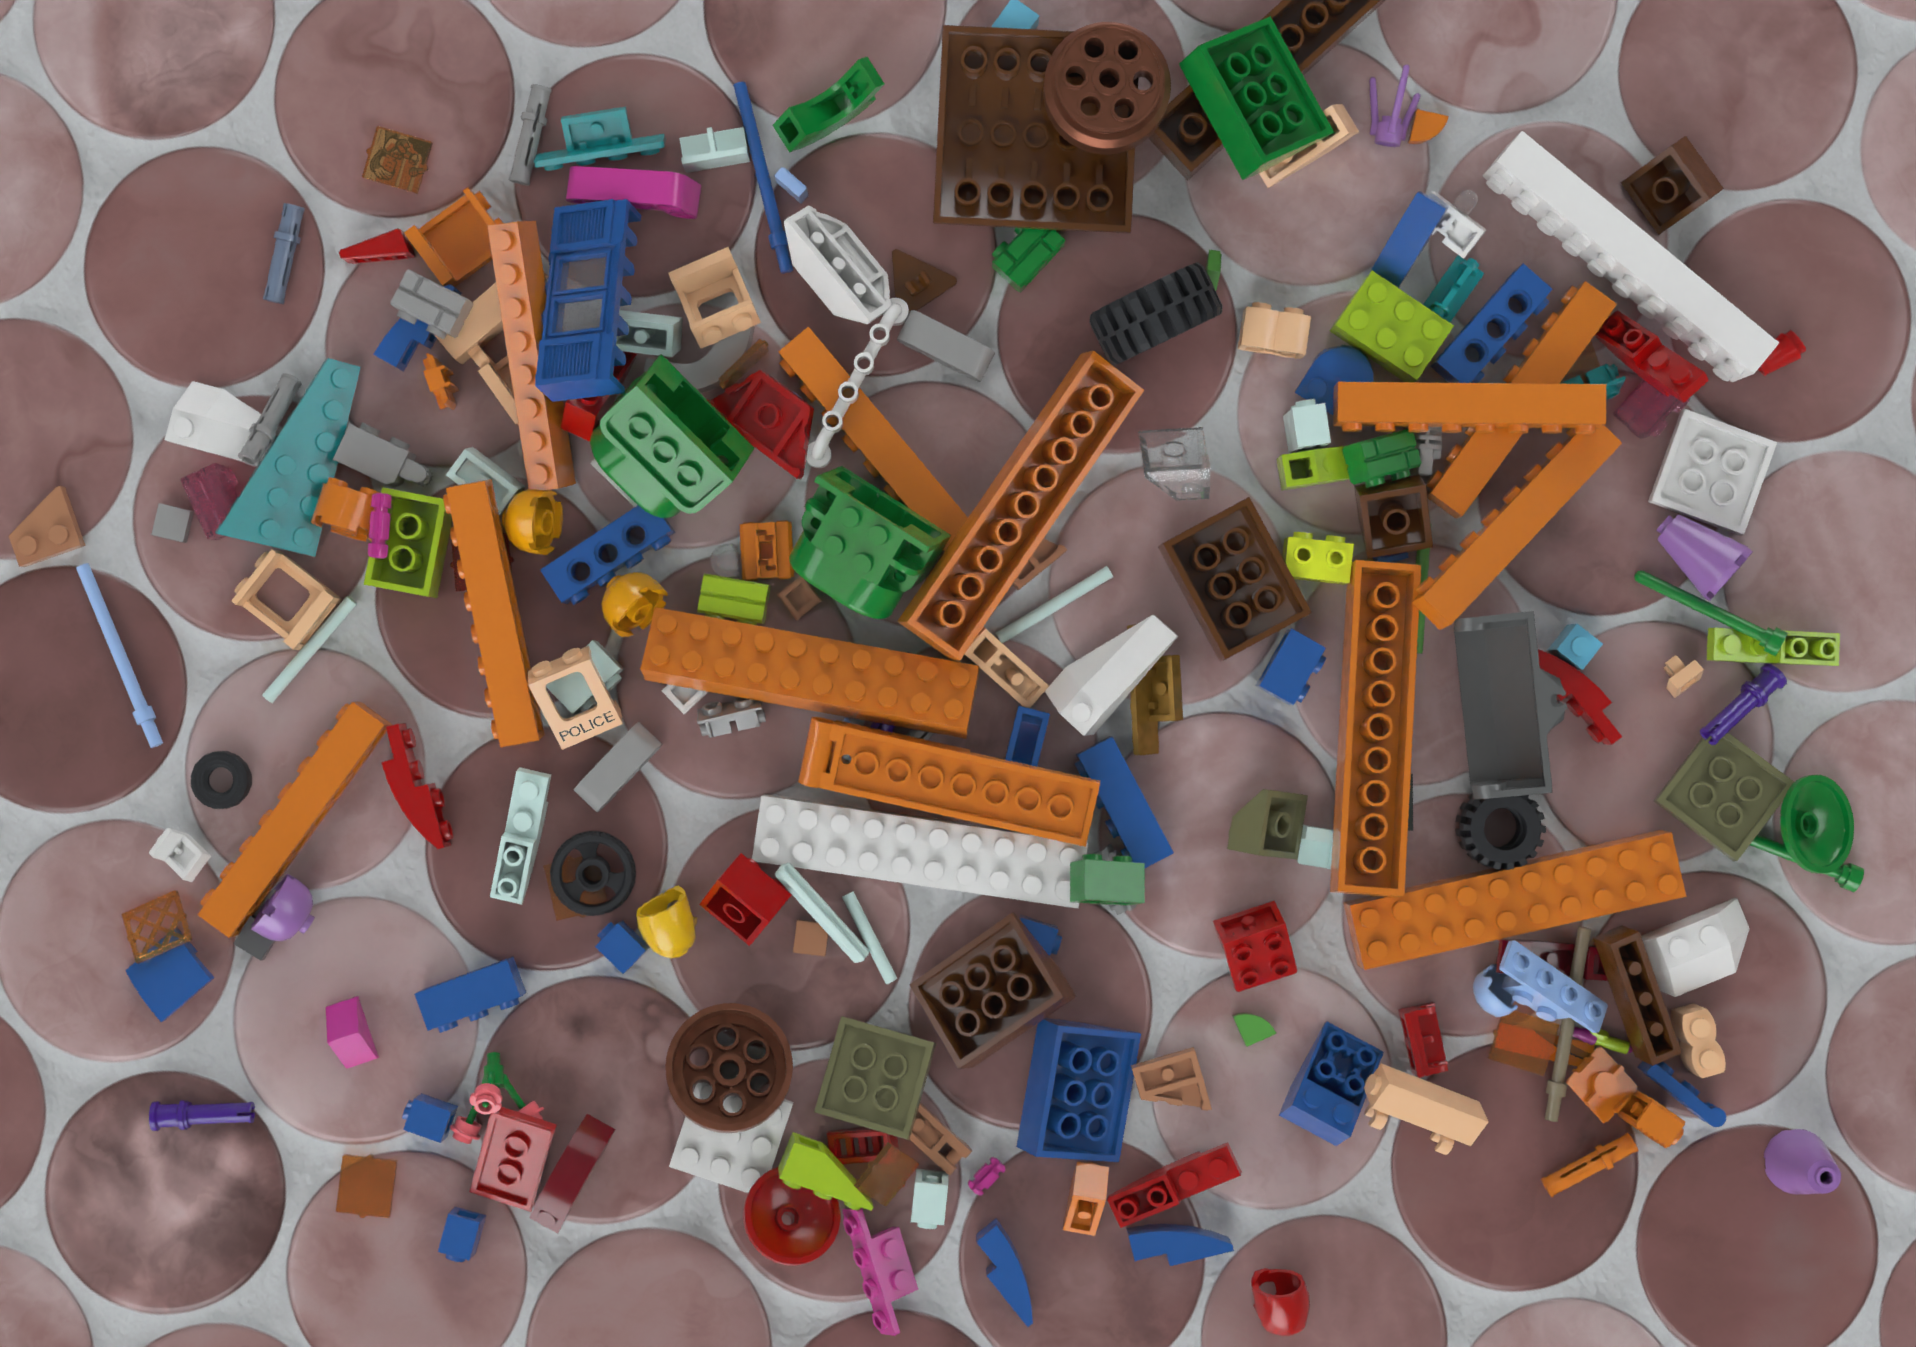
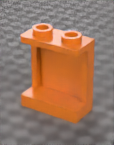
(456, 239)

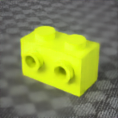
(1318, 559)

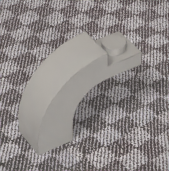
(706, 371)

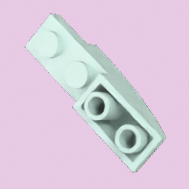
(521, 836)

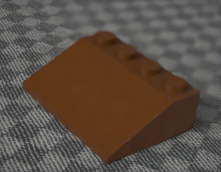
(1234, 579)
(991, 991)

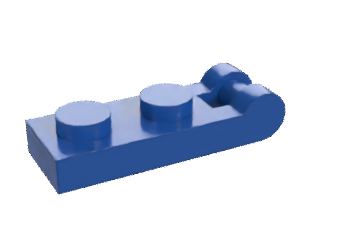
(1684, 1093)

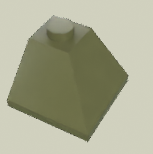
(1269, 825)

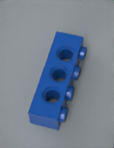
(1521, 285)
(561, 571)

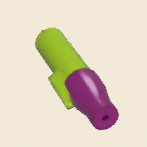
(1602, 1039)

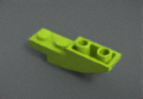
(1797, 649)

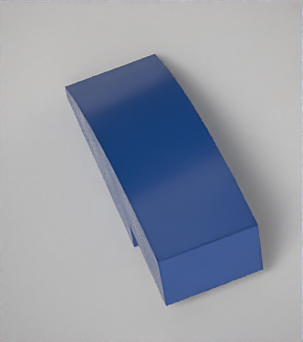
(1409, 238)
(404, 339)
(1027, 736)
(1177, 1241)
(1006, 1270)

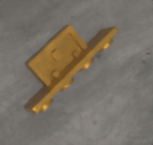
(1155, 700)

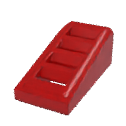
(384, 247)
(862, 1133)

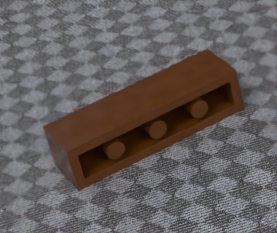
(1637, 995)

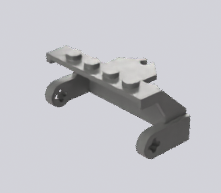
(1506, 705)

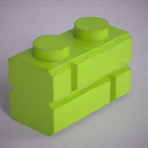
(734, 599)

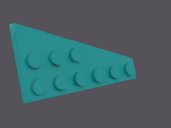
(287, 483)

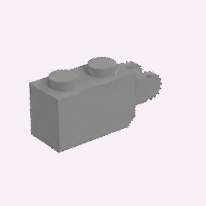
(380, 459)

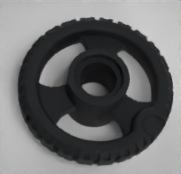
(587, 845)

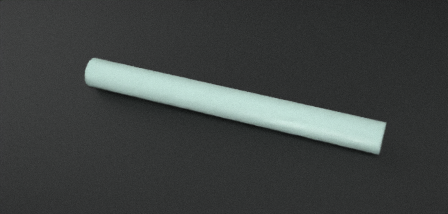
(1054, 604)
(309, 649)

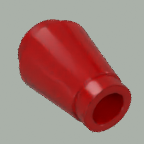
(1786, 352)

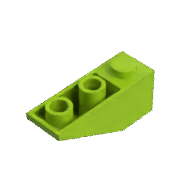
(1312, 468)
(815, 1167)

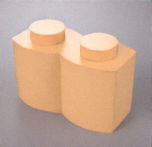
(1274, 331)
(1697, 1037)

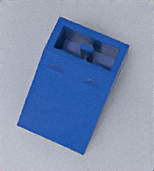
(1331, 1085)

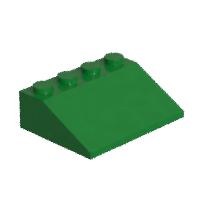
(1255, 97)

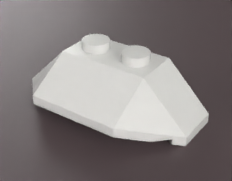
(837, 266)
(1697, 948)

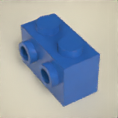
(1291, 667)

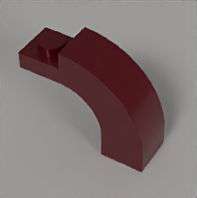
(571, 1173)

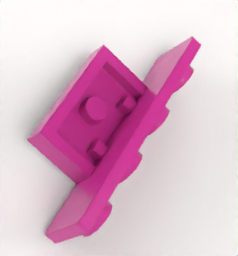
(883, 1268)

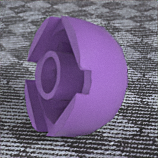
(285, 911)

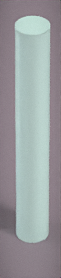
(869, 937)

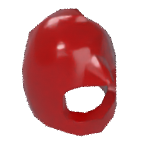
(1289, 1307)

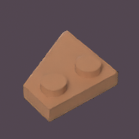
(47, 530)
(1172, 1079)

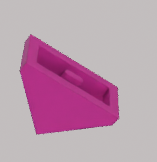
(349, 1033)

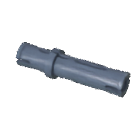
(283, 254)

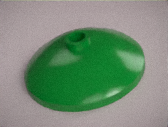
(1817, 824)

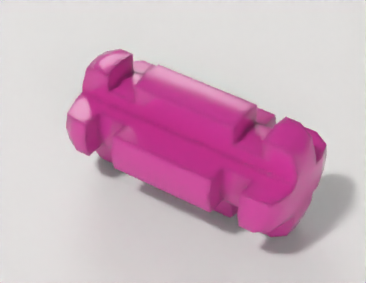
(986, 1176)

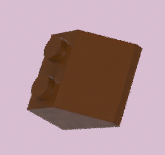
(1672, 185)
(1394, 516)

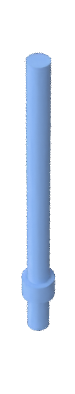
(143, 714)

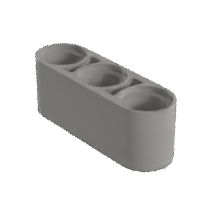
(945, 345)
(618, 767)

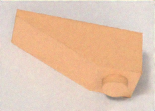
(1343, 130)
(1006, 669)

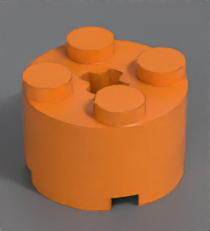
(344, 509)

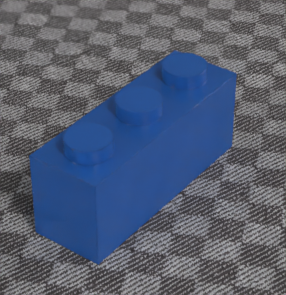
(471, 995)

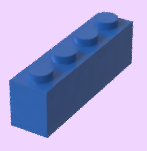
(1124, 803)

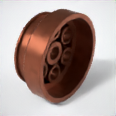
(1106, 131)
(701, 1033)

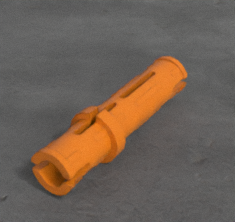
(1601, 1158)

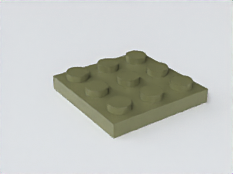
(1724, 794)
(875, 1077)

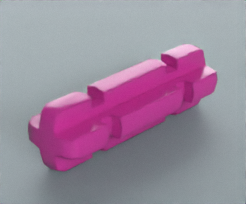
(379, 525)

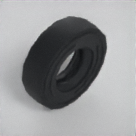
(201, 784)

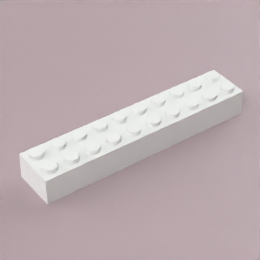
(1629, 259)
(914, 850)

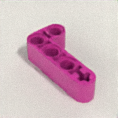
(644, 189)

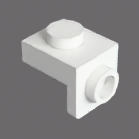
(180, 853)

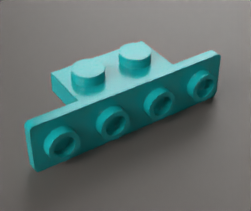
(598, 136)

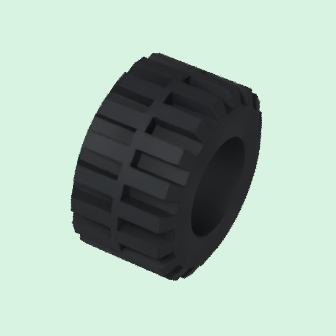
(1515, 851)

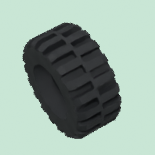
(1155, 313)

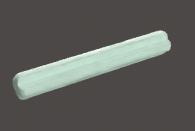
(822, 912)

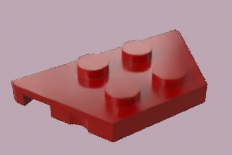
(769, 419)

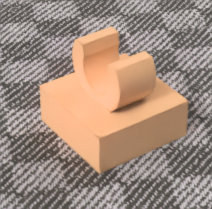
(1681, 676)

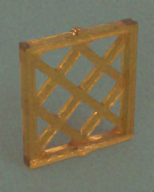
(132, 937)

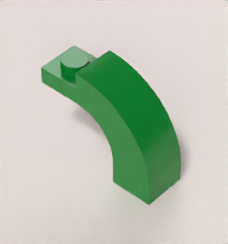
(830, 110)

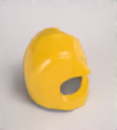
(666, 929)

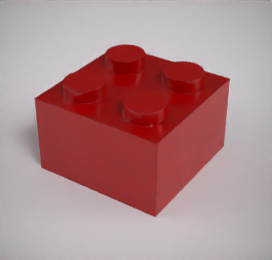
(745, 899)

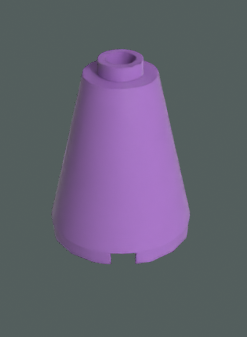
(1702, 553)
(1801, 1163)

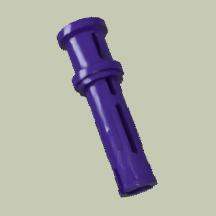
(1752, 695)
(186, 1114)

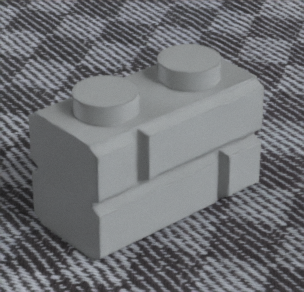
(431, 304)

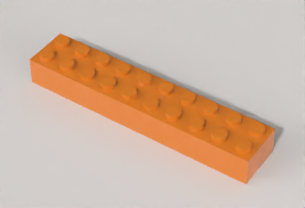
(1021, 505)
(810, 672)
(1375, 730)
(1516, 900)

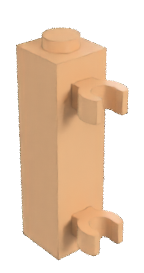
(478, 329)
(1425, 1105)

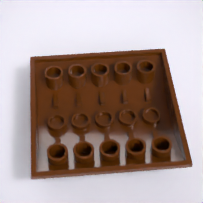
(1000, 151)

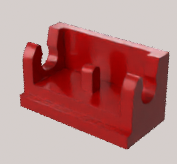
(1423, 1040)

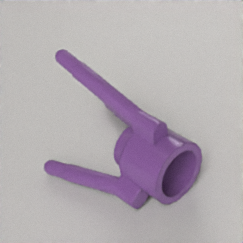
(1390, 130)

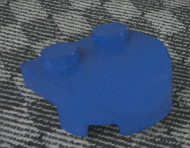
(1332, 366)

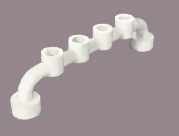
(818, 452)

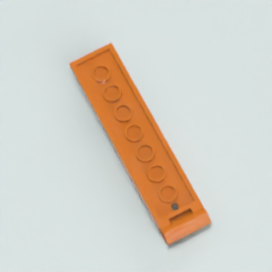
(948, 781)

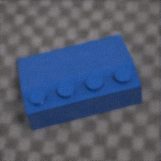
(1078, 1091)

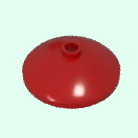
(812, 1225)

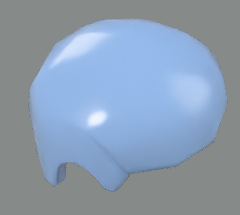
(1490, 994)

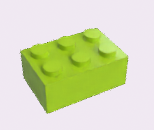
(1391, 328)
(415, 545)

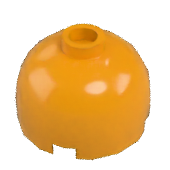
(533, 520)
(631, 602)

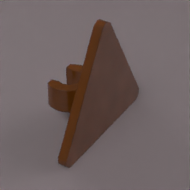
(918, 281)

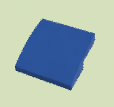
(169, 978)

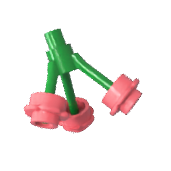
(488, 1100)

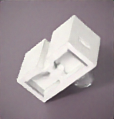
(1458, 228)

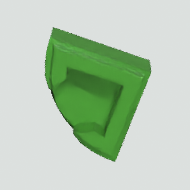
(1213, 266)
(1253, 1028)

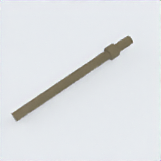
(1557, 1086)

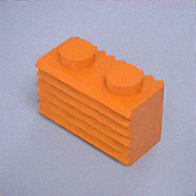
(1652, 1119)

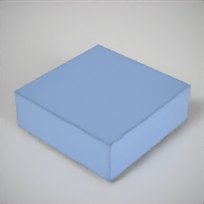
(791, 184)

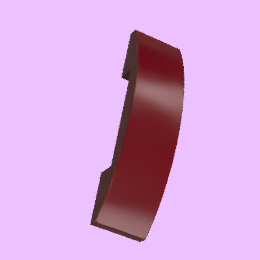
(1559, 956)

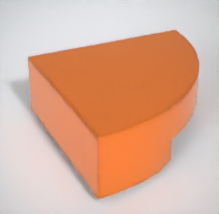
(1426, 126)

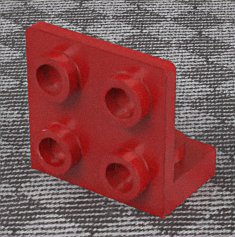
(1256, 946)

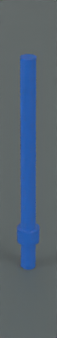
(777, 238)

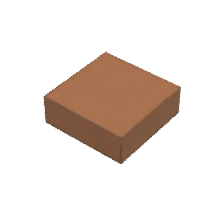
(799, 597)
(810, 938)

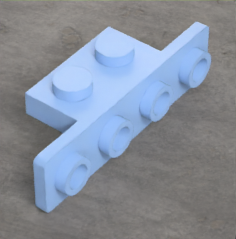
(1548, 990)

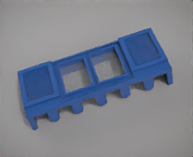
(585, 300)

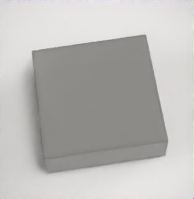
(172, 523)

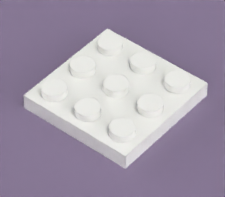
(1712, 472)
(730, 1157)

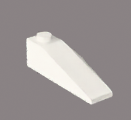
(212, 421)
(1103, 678)

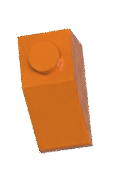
(1086, 1198)

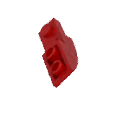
(1649, 358)
(1583, 698)
(418, 802)
(1173, 1183)

